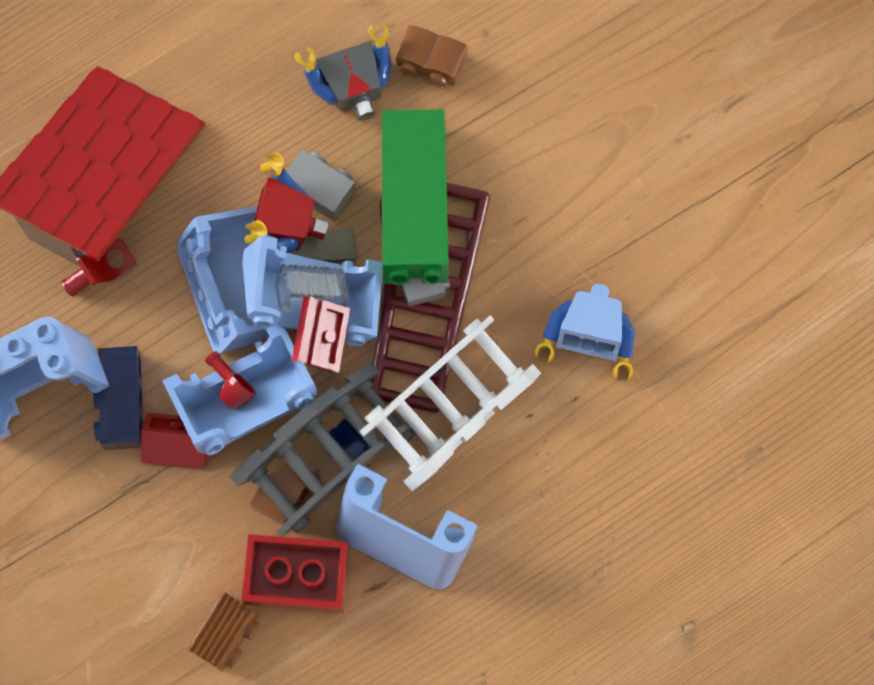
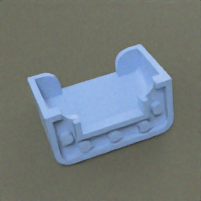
(212, 262)
(260, 272)
(279, 389)

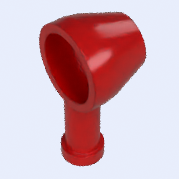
(235, 389)

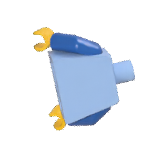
(593, 327)

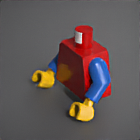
(284, 209)

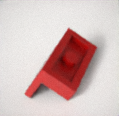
(168, 442)

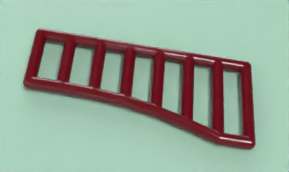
(453, 314)

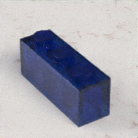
(122, 402)

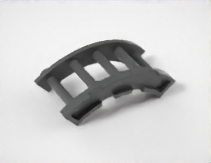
(310, 421)

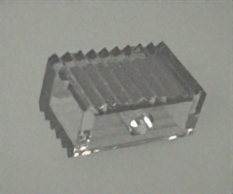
(301, 281)

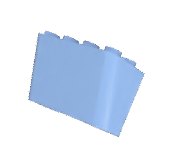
(399, 547)

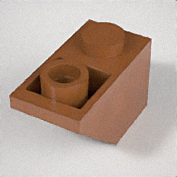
(292, 488)

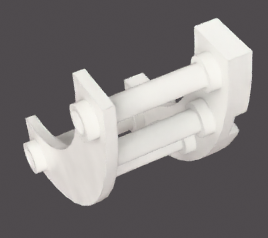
(464, 427)

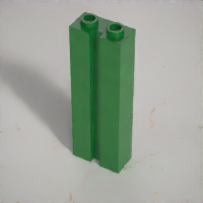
(414, 197)

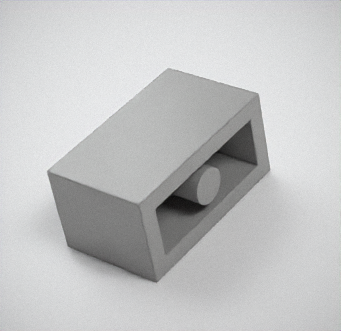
(327, 186)

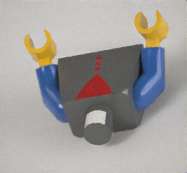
(351, 75)

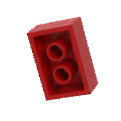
(295, 573)

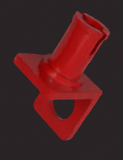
(99, 271)

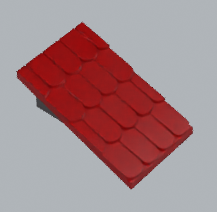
(94, 165)

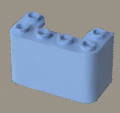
(41, 354)

